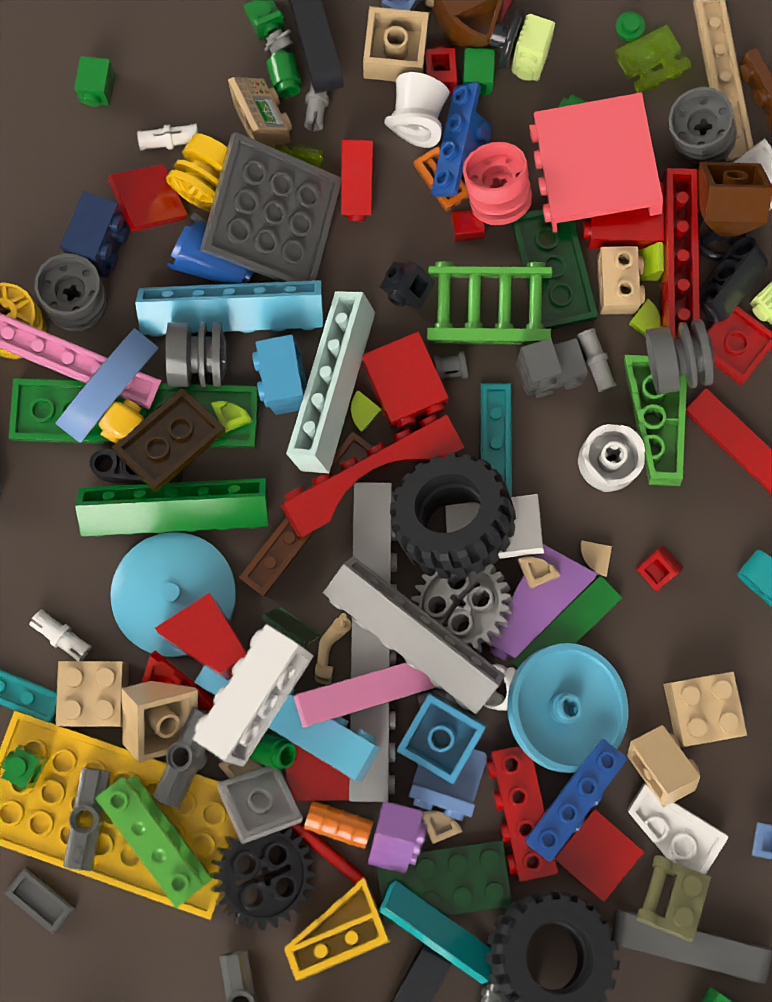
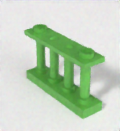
(504, 331)
(154, 839)

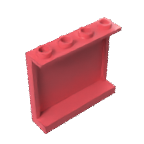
(596, 159)

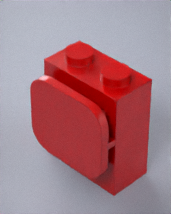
(405, 381)

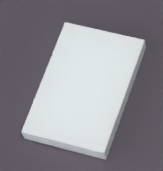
(528, 530)

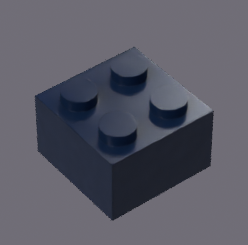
(96, 232)

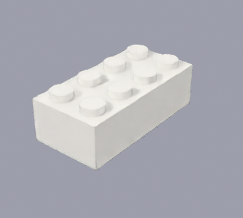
(252, 696)

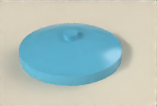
(163, 579)
(565, 704)

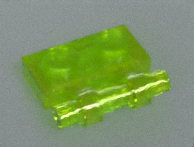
(648, 52)

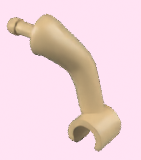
(337, 630)

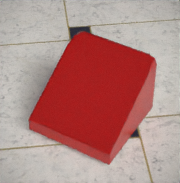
(467, 226)
(659, 568)

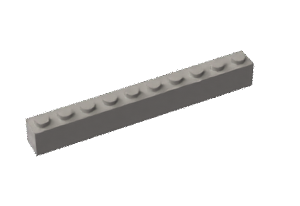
(373, 548)

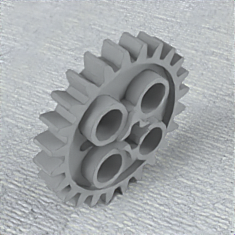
(483, 620)

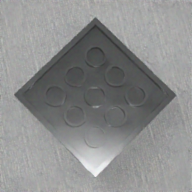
(270, 212)

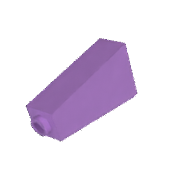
(539, 606)

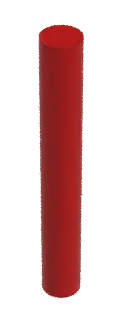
(328, 853)

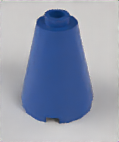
(200, 264)

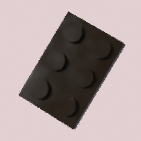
(169, 440)

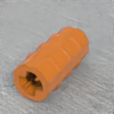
(338, 824)

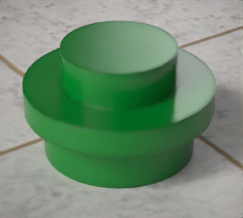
(630, 26)

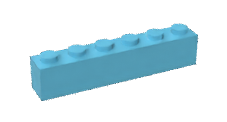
(236, 306)
(327, 740)

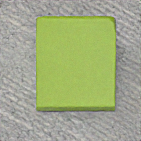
(653, 262)

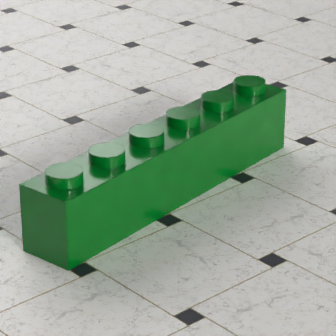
(173, 508)

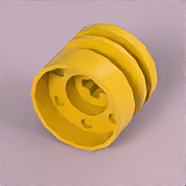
(199, 175)
(22, 308)

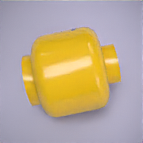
(120, 420)

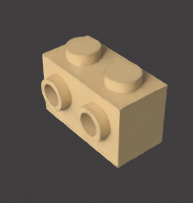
(619, 280)
(664, 765)

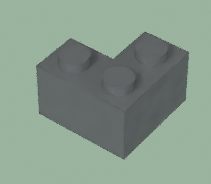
(550, 367)

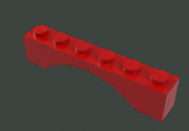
(316, 505)

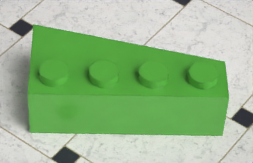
(658, 422)

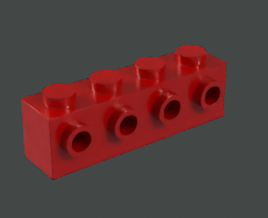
(522, 809)

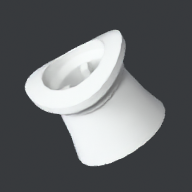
(417, 109)

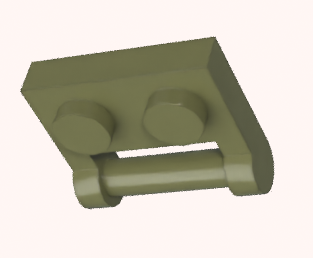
(684, 900)

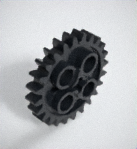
(268, 905)

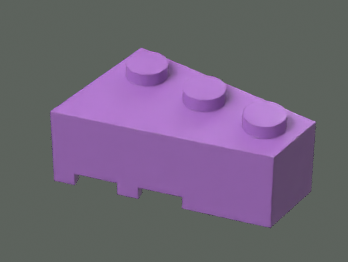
(397, 837)

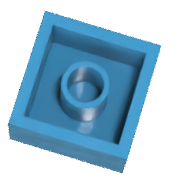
(281, 372)
(442, 737)

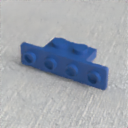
(462, 135)
(575, 800)

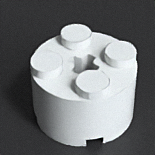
(607, 441)

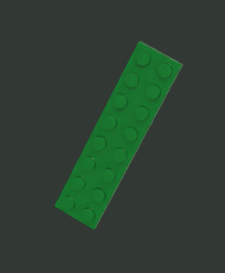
(41, 402)

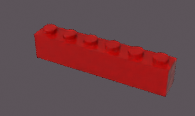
(681, 249)

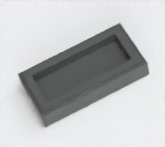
(40, 900)

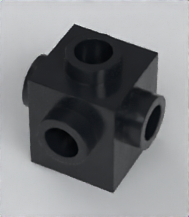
(406, 284)

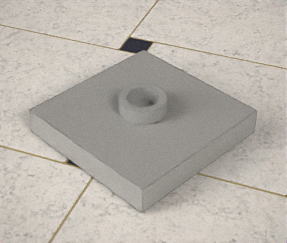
(259, 803)

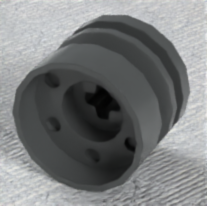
(702, 110)
(61, 280)
(195, 354)
(679, 356)

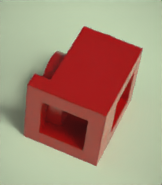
(441, 65)

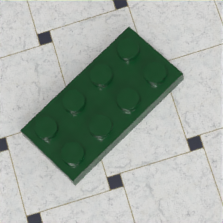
(568, 293)
(455, 878)

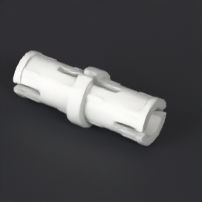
(166, 137)
(60, 635)

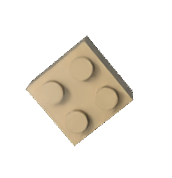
(394, 43)
(90, 693)
(705, 709)

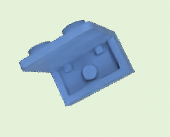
(455, 798)

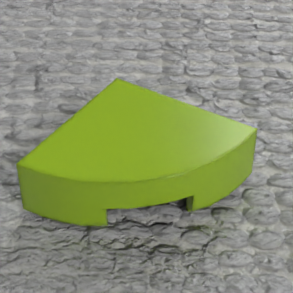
(646, 318)
(363, 411)
(230, 415)

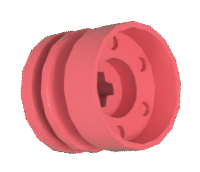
(498, 183)

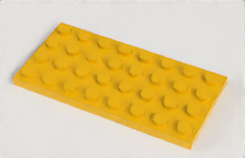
(38, 817)

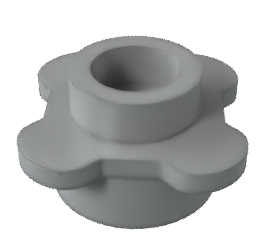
(278, 41)

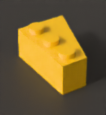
(338, 935)

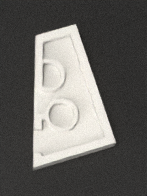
(677, 831)

